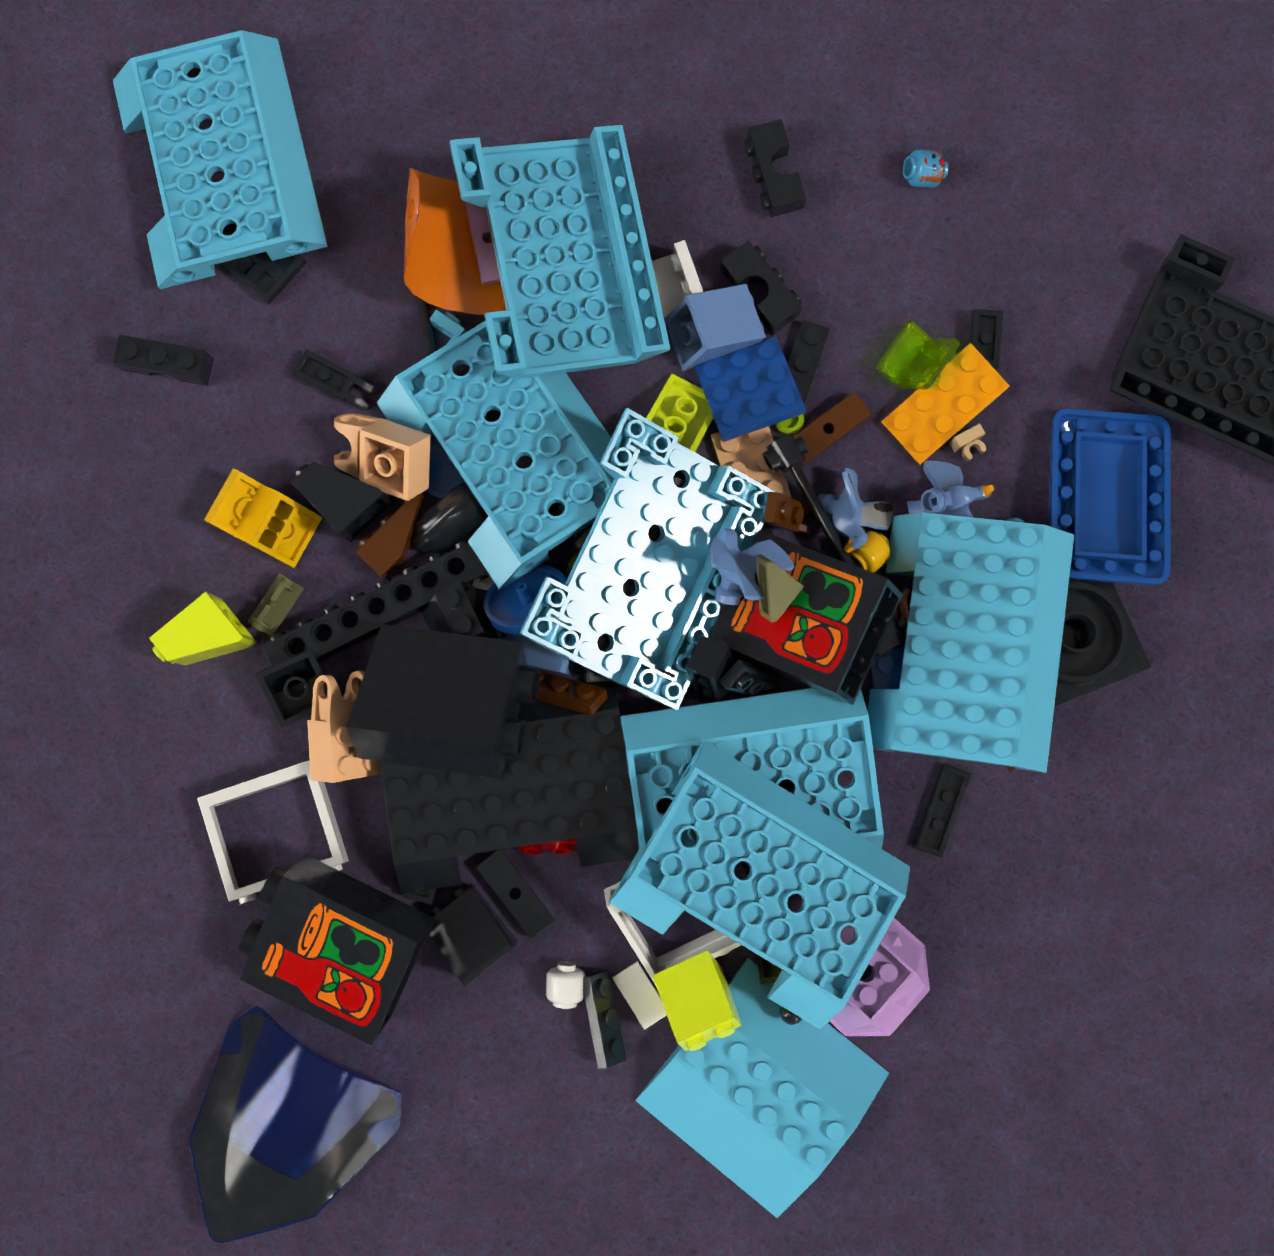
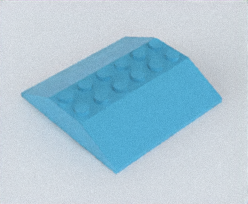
(766, 1099)

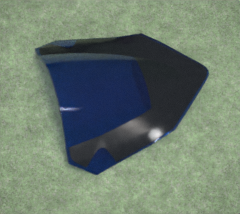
(281, 1130)

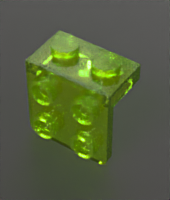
(916, 358)

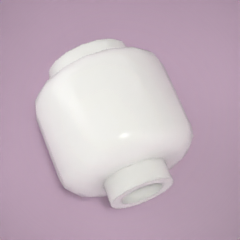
(565, 985)

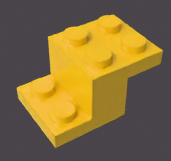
(263, 518)

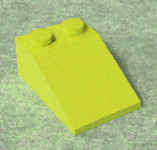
(682, 411)

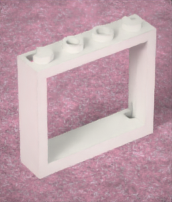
(253, 786)
(714, 942)

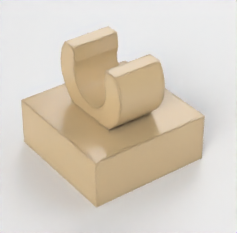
(969, 439)

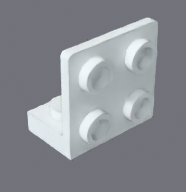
(675, 277)

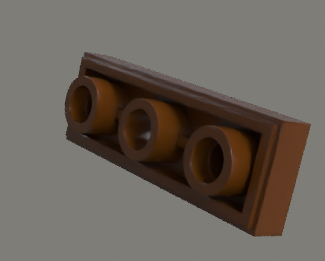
(842, 420)

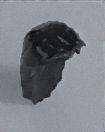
(449, 521)

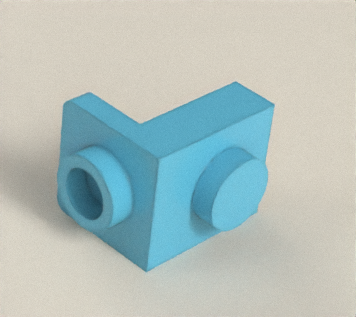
(447, 325)

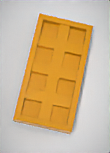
(937, 414)

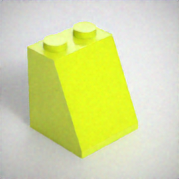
(201, 632)
(697, 1001)

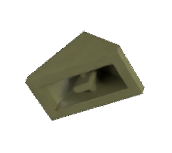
(777, 588)

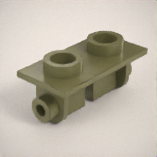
(275, 605)

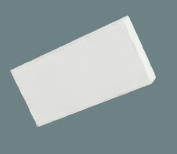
(640, 994)

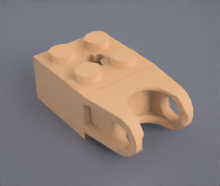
(384, 454)
(330, 744)

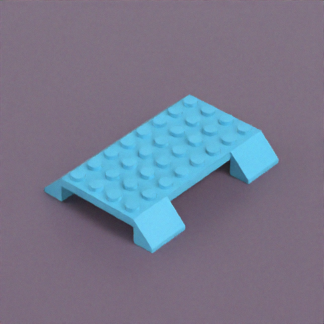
(565, 253)
(976, 640)

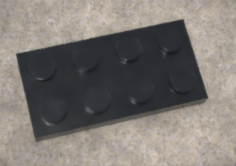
(262, 274)

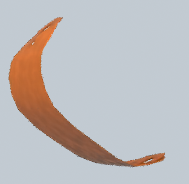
(440, 249)

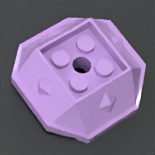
(893, 988)

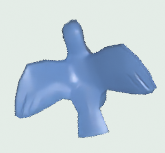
(739, 567)

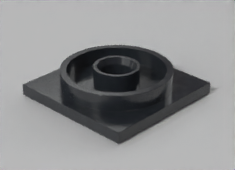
(1111, 647)

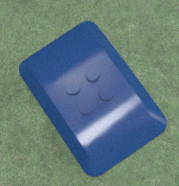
(1113, 494)

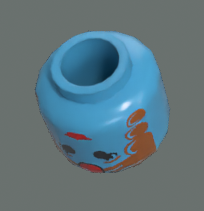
(925, 168)

